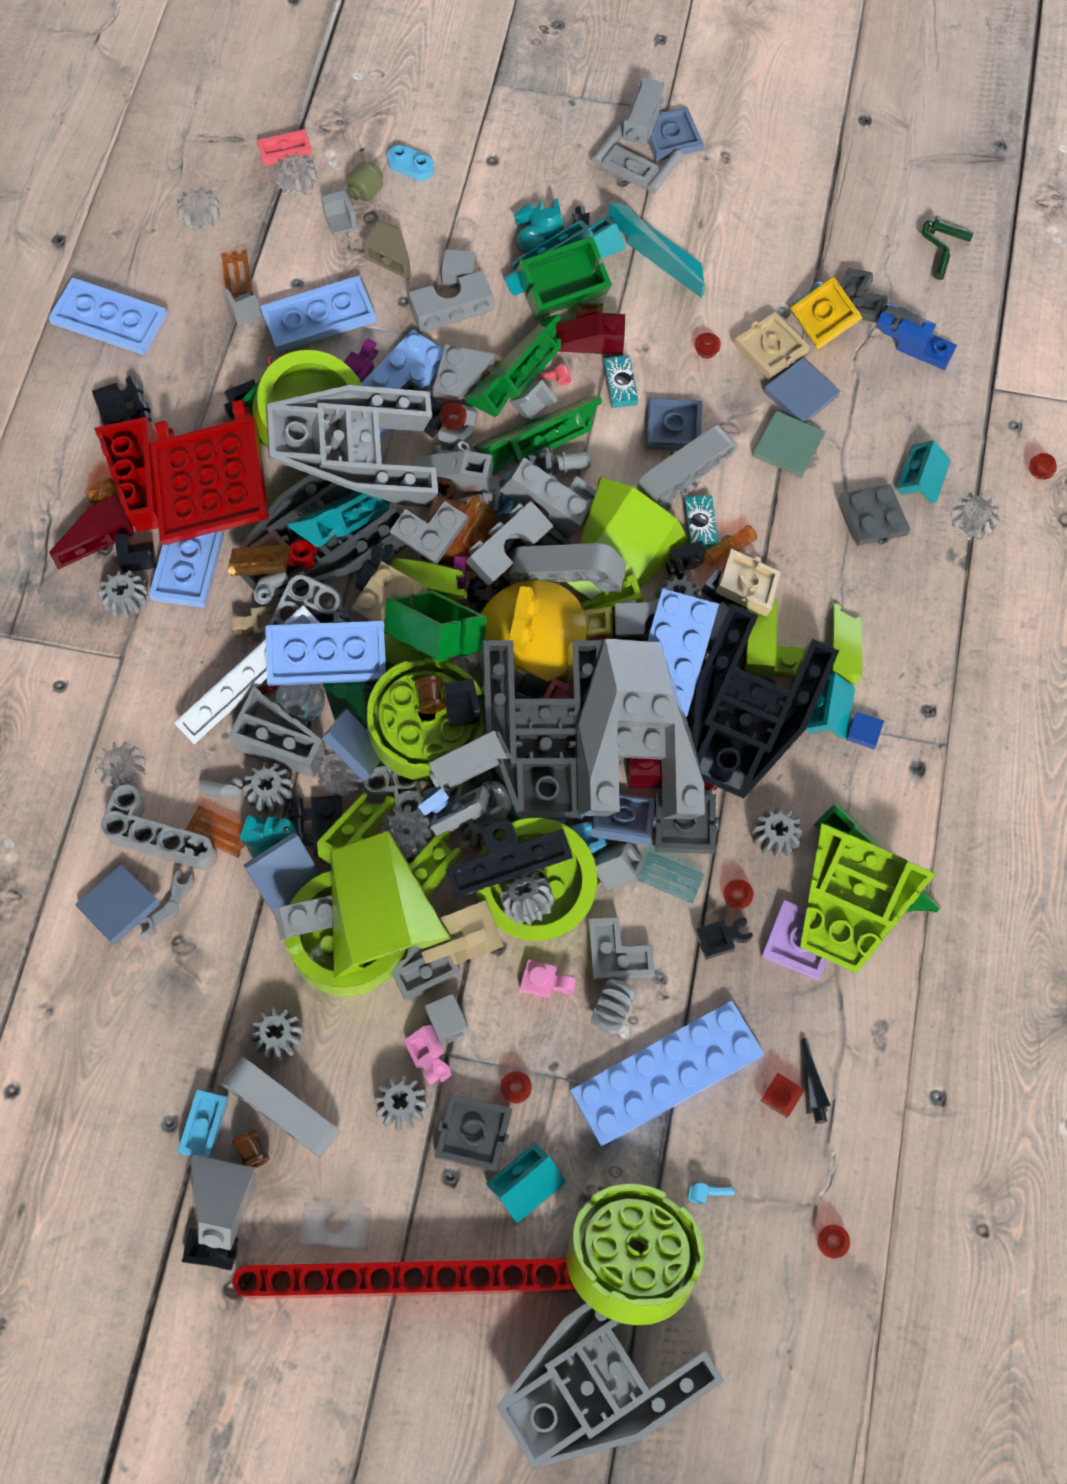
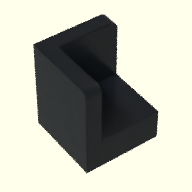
(134, 556)
(528, 684)
(461, 703)

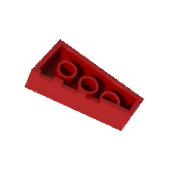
(130, 465)

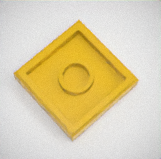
(826, 312)

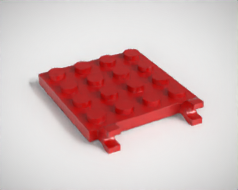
(208, 478)

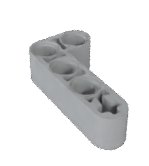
(686, 466)
(570, 564)
(312, 599)
(402, 793)
(161, 834)
(279, 1106)

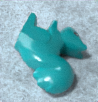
(543, 221)
(261, 837)

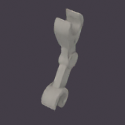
(171, 908)

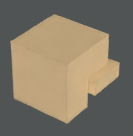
(471, 935)

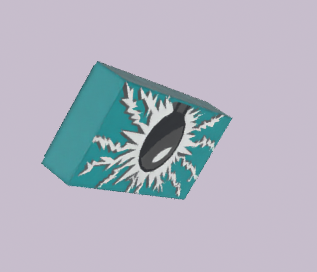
(620, 381)
(701, 520)

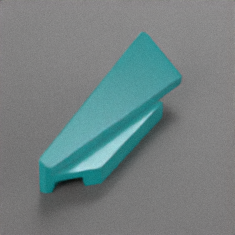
(605, 235)
(658, 248)
(339, 517)

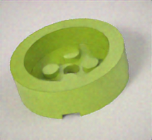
(298, 375)
(397, 730)
(571, 883)
(314, 953)
(615, 1276)

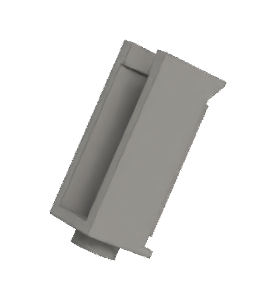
(643, 111)
(469, 761)

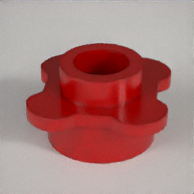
(302, 547)

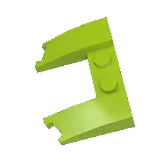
(435, 578)
(766, 658)
(362, 821)

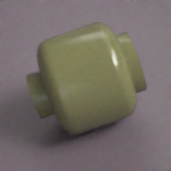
(364, 181)

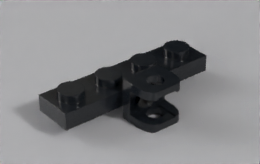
(507, 858)

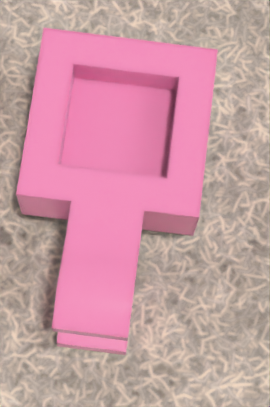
(542, 979)
(425, 1053)

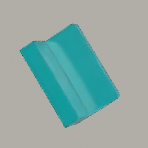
(924, 470)
(833, 707)
(526, 1182)

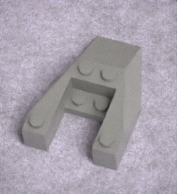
(339, 439)
(635, 714)
(589, 1396)

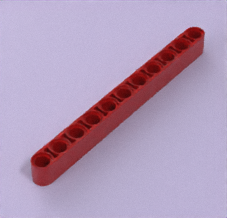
(397, 1286)

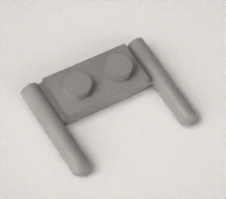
(631, 166)

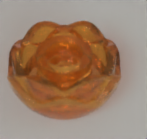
(100, 491)

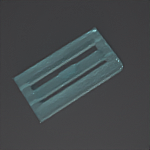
(673, 866)

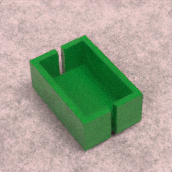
(563, 277)
(435, 625)

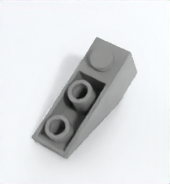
(465, 469)

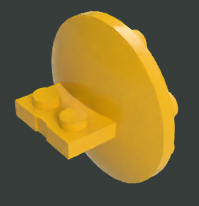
(540, 621)

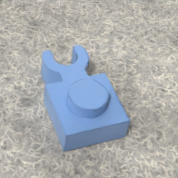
(433, 800)

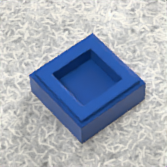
(865, 730)

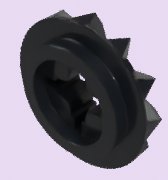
(478, 597)

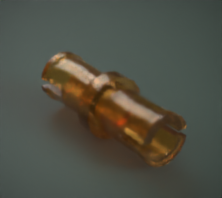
(735, 541)

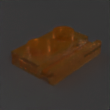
(480, 522)

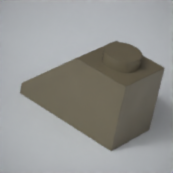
(387, 249)

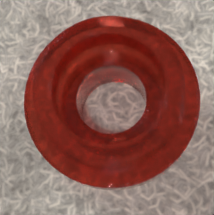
(704, 350)
(449, 409)
(1046, 461)
(742, 886)
(516, 1077)
(842, 1236)

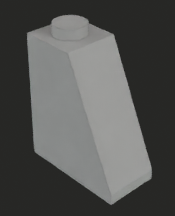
(220, 1199)

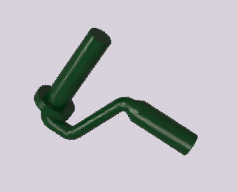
(948, 229)

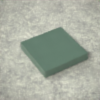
(789, 444)

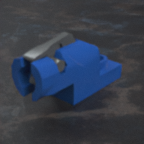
(915, 336)

